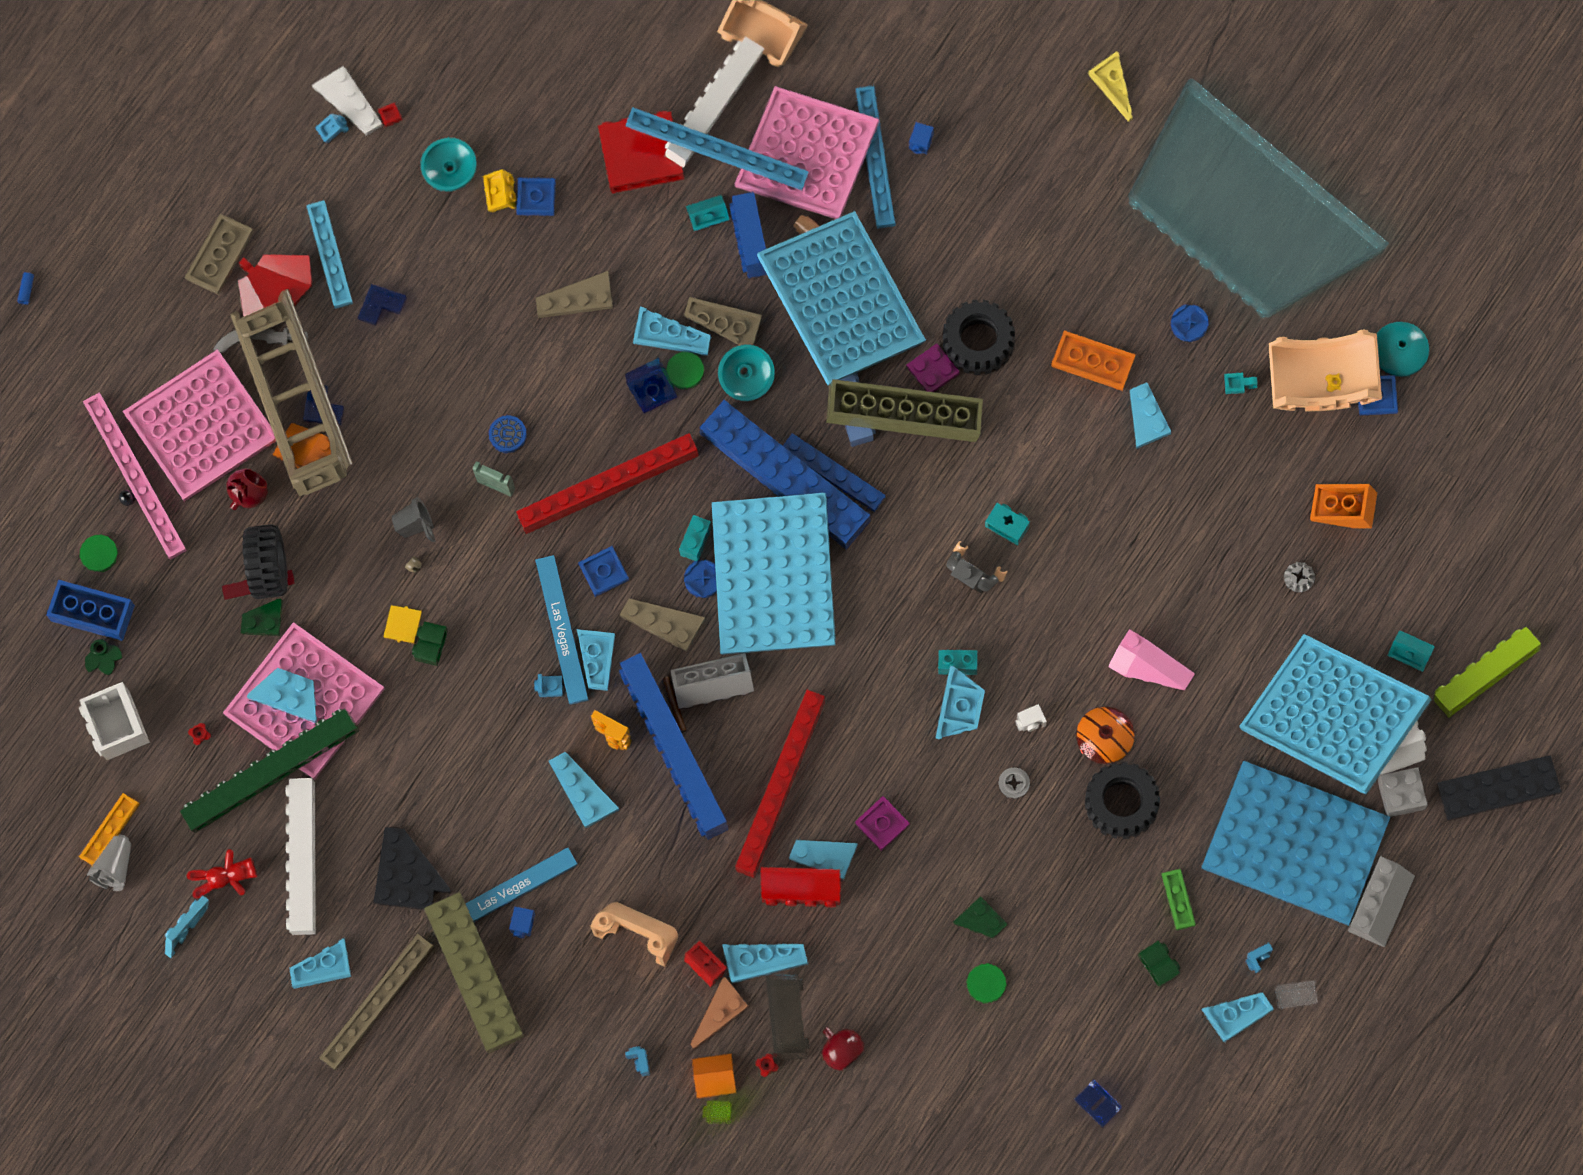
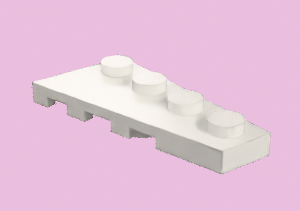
(348, 99)

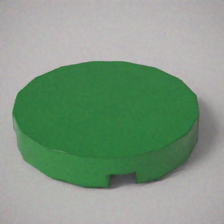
(685, 370)
(98, 553)
(986, 983)

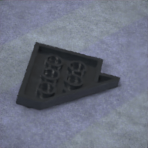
(405, 874)

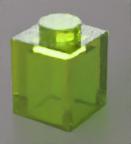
(718, 1112)

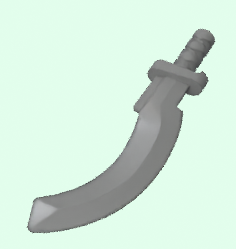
(267, 335)

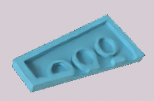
(668, 334)
(582, 791)
(758, 960)

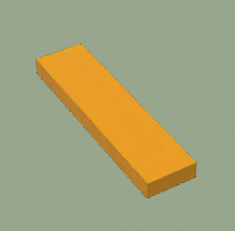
(110, 827)

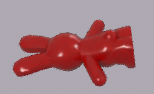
(219, 876)

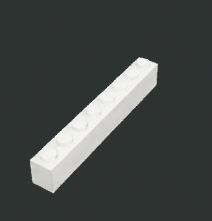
(718, 95)
(301, 856)

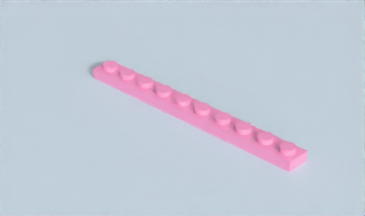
(134, 476)

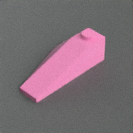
(1145, 661)

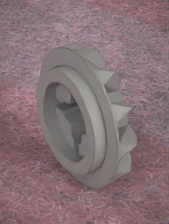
(1291, 580)
(1020, 776)

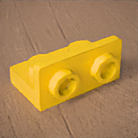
(499, 190)

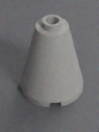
(112, 864)

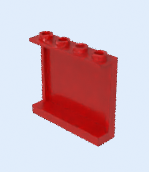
(636, 158)

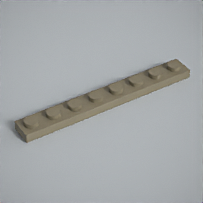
(376, 1002)

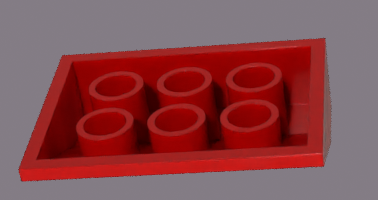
(801, 886)

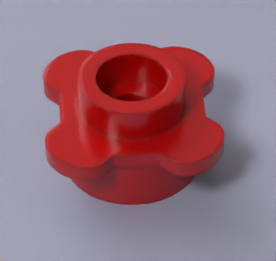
(194, 733)
(768, 1059)

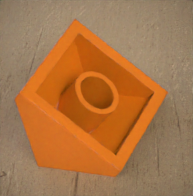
(714, 1076)

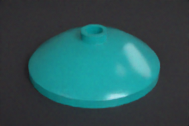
(446, 154)
(1397, 359)
(756, 379)

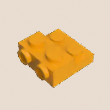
(615, 733)

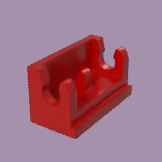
(705, 963)

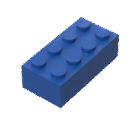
(748, 233)
(90, 610)

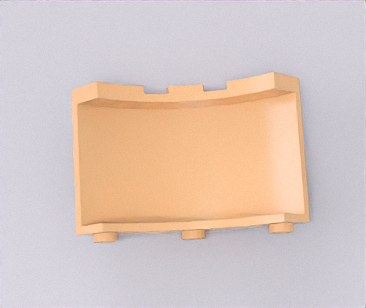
(1302, 365)

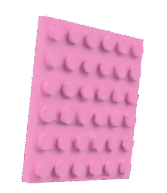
(814, 138)
(200, 425)
(336, 686)

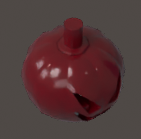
(246, 489)
(841, 1048)

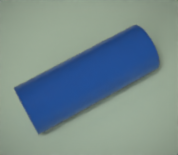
(25, 288)

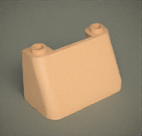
(765, 26)
(661, 935)

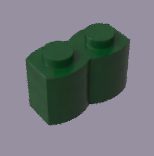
(430, 643)
(1159, 964)

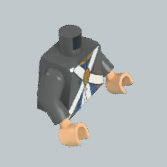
(970, 574)

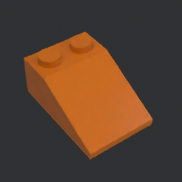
(307, 450)
(1344, 505)

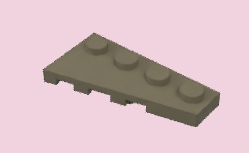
(579, 297)
(726, 321)
(666, 623)

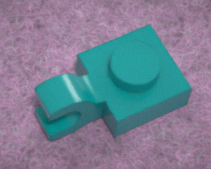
(1236, 383)

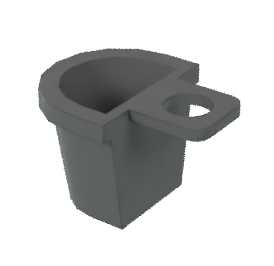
(413, 520)

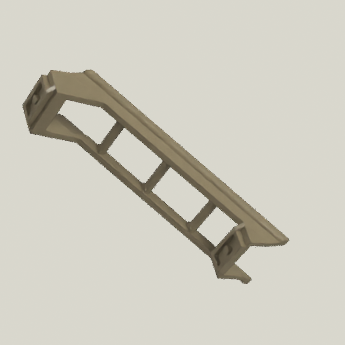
(327, 469)

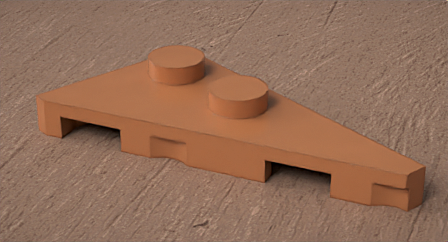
(723, 1008)

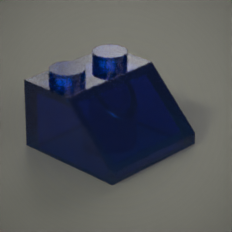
(650, 385)

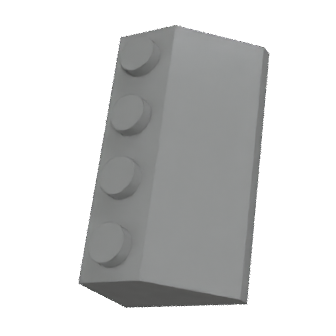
(712, 681)
(1381, 902)

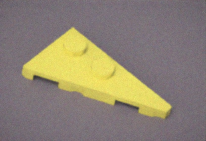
(1110, 79)

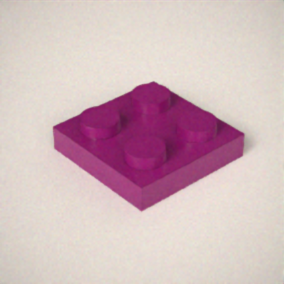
(932, 369)
(882, 823)

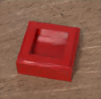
(390, 114)

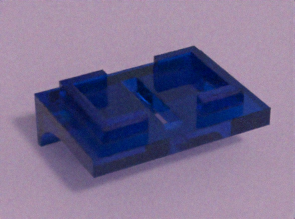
(1105, 1110)

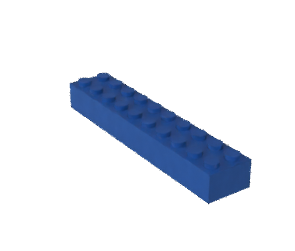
(781, 469)
(674, 747)

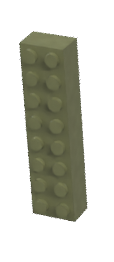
(904, 410)
(474, 972)

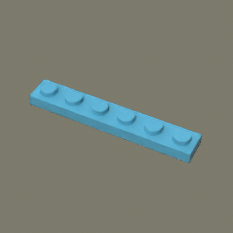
(329, 254)

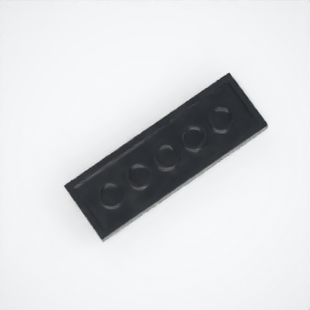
(1499, 788)

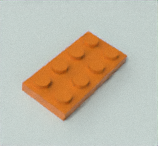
(1093, 360)

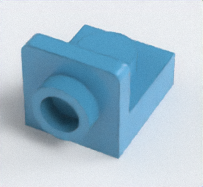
(331, 127)
(549, 686)
(1261, 953)
(642, 1062)

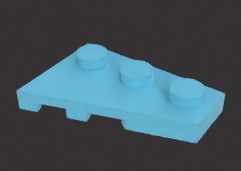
(824, 855)
(1237, 1015)

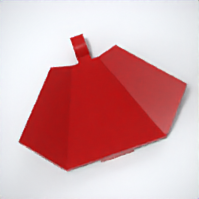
(272, 277)

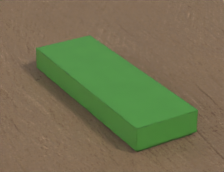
(1178, 899)

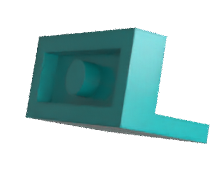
(707, 212)
(1411, 650)

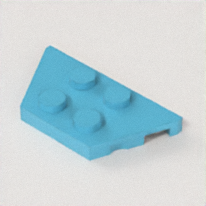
(287, 693)
(960, 705)

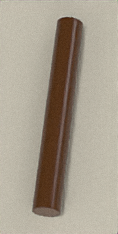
(674, 704)

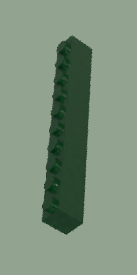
(269, 770)

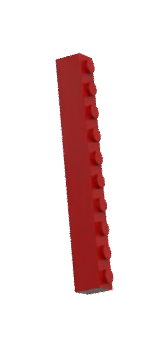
(607, 483)
(780, 784)

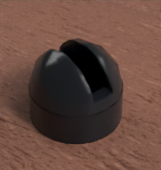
(122, 499)

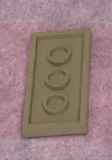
(219, 254)

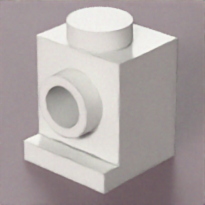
(1030, 719)

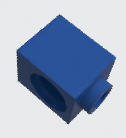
(921, 138)
(522, 922)

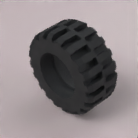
(978, 314)
(265, 561)
(1131, 776)

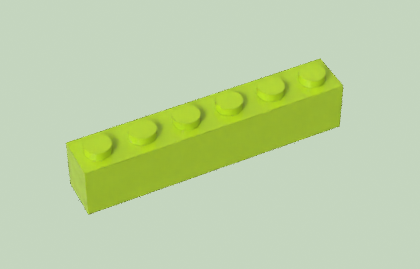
(1487, 671)

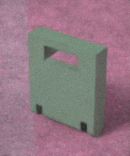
(493, 479)

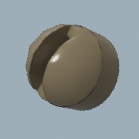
(413, 565)

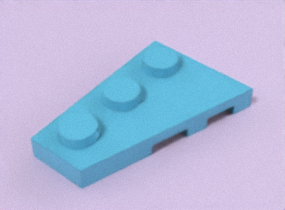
(1147, 416)
(597, 657)
(180, 931)
(323, 967)

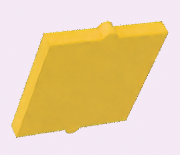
(402, 624)

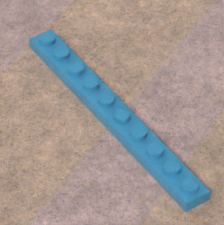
(717, 148)

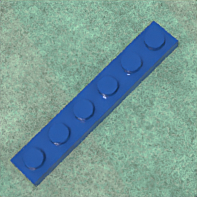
(835, 473)

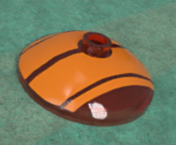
(1101, 747)

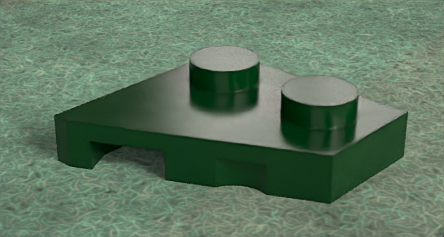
(263, 619)
(981, 919)

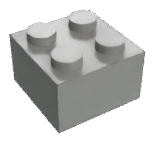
(1402, 792)

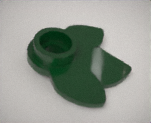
(102, 660)

